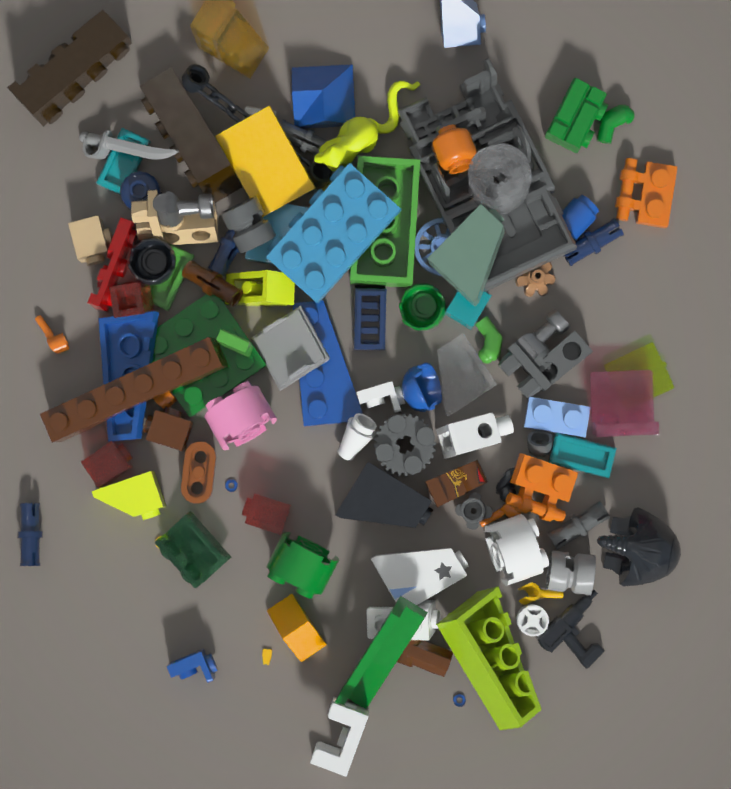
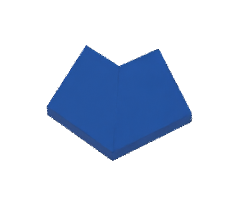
(323, 96)

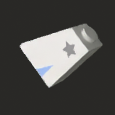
(420, 573)

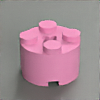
(239, 415)

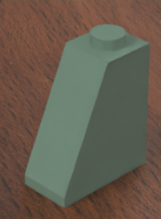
(470, 252)

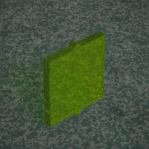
(645, 359)

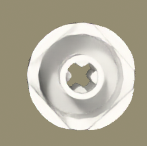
(515, 549)

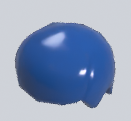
(422, 388)

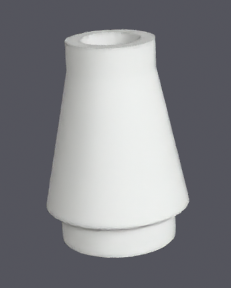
(357, 434)

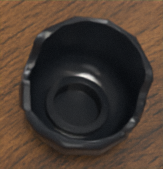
(152, 261)

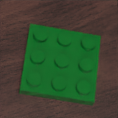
(193, 324)

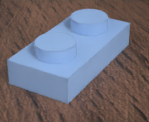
(557, 417)

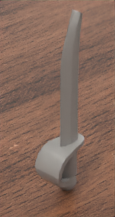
(106, 143)

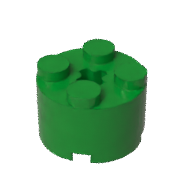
(302, 565)

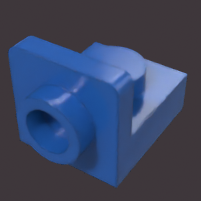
(187, 665)

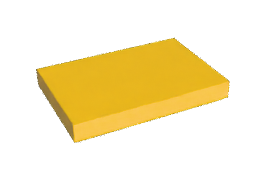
(265, 160)

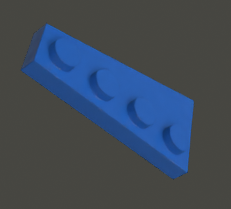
(125, 347)
(328, 389)

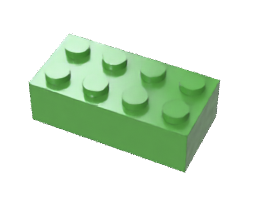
(391, 256)

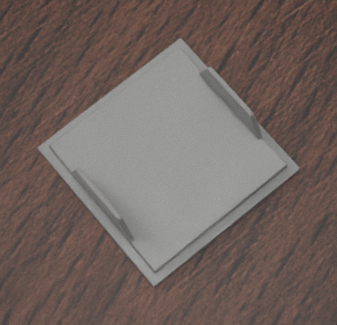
(290, 348)

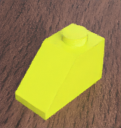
(263, 288)
(134, 495)

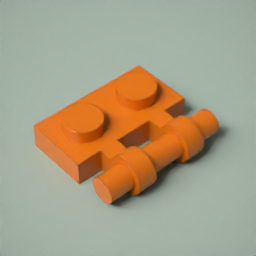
(655, 196)
(544, 478)

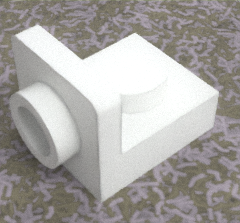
(375, 396)

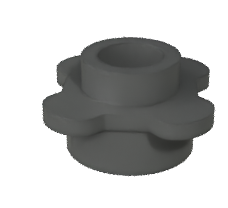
(464, 510)

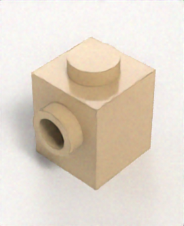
(90, 240)

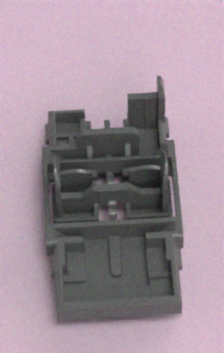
(533, 230)

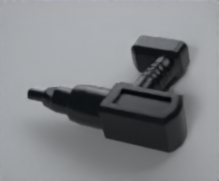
(563, 629)

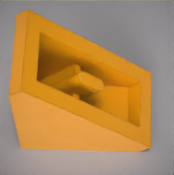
(296, 627)

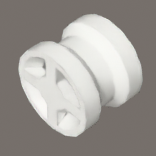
(535, 623)

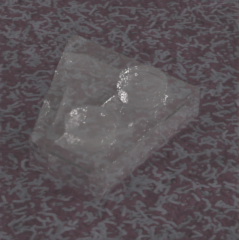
(461, 374)

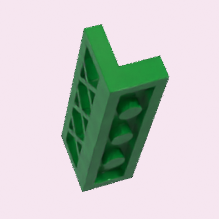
(382, 653)

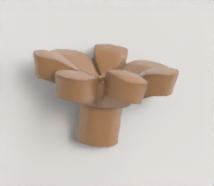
(533, 284)

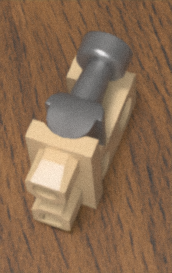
(176, 220)

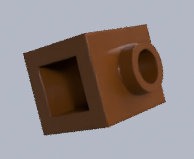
(168, 428)

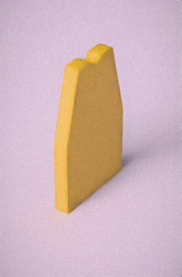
(266, 656)

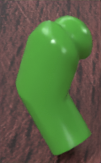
(492, 343)

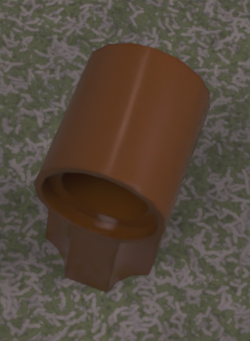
(426, 656)

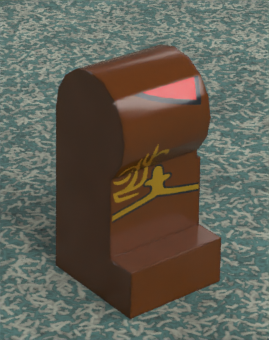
(456, 482)

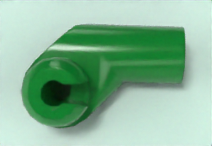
(611, 119)

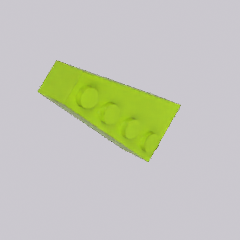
(491, 660)

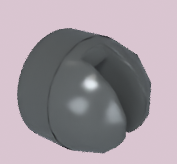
(541, 437)

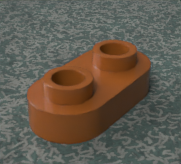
(198, 472)

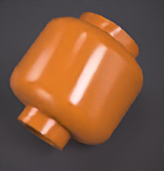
(454, 149)

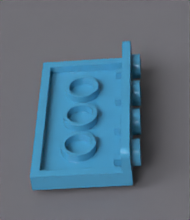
(332, 232)

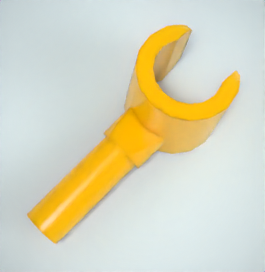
(535, 593)

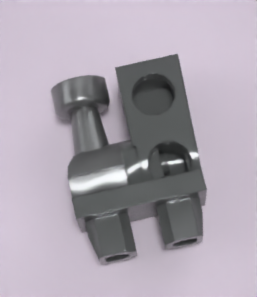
(540, 362)

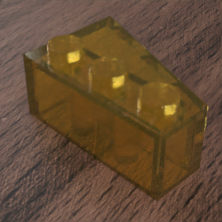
(228, 36)

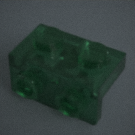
(192, 550)

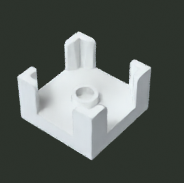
(338, 759)

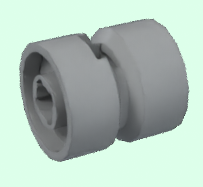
(571, 572)

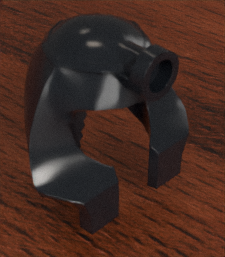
(646, 543)

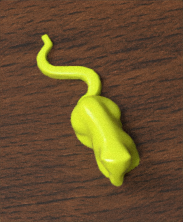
(361, 133)

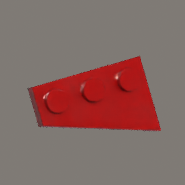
(123, 239)

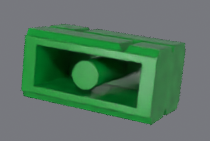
(576, 115)

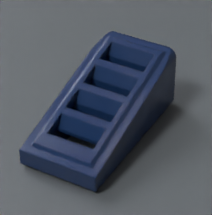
(370, 344)

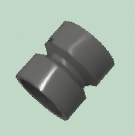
(248, 224)

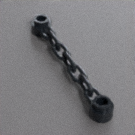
(195, 80)

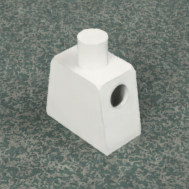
(464, 436)

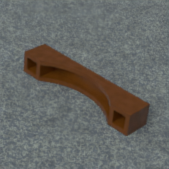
(133, 389)

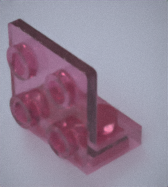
(622, 403)

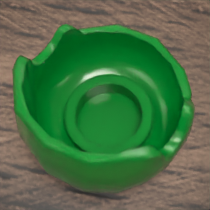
(422, 307)

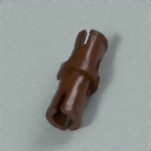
(212, 283)

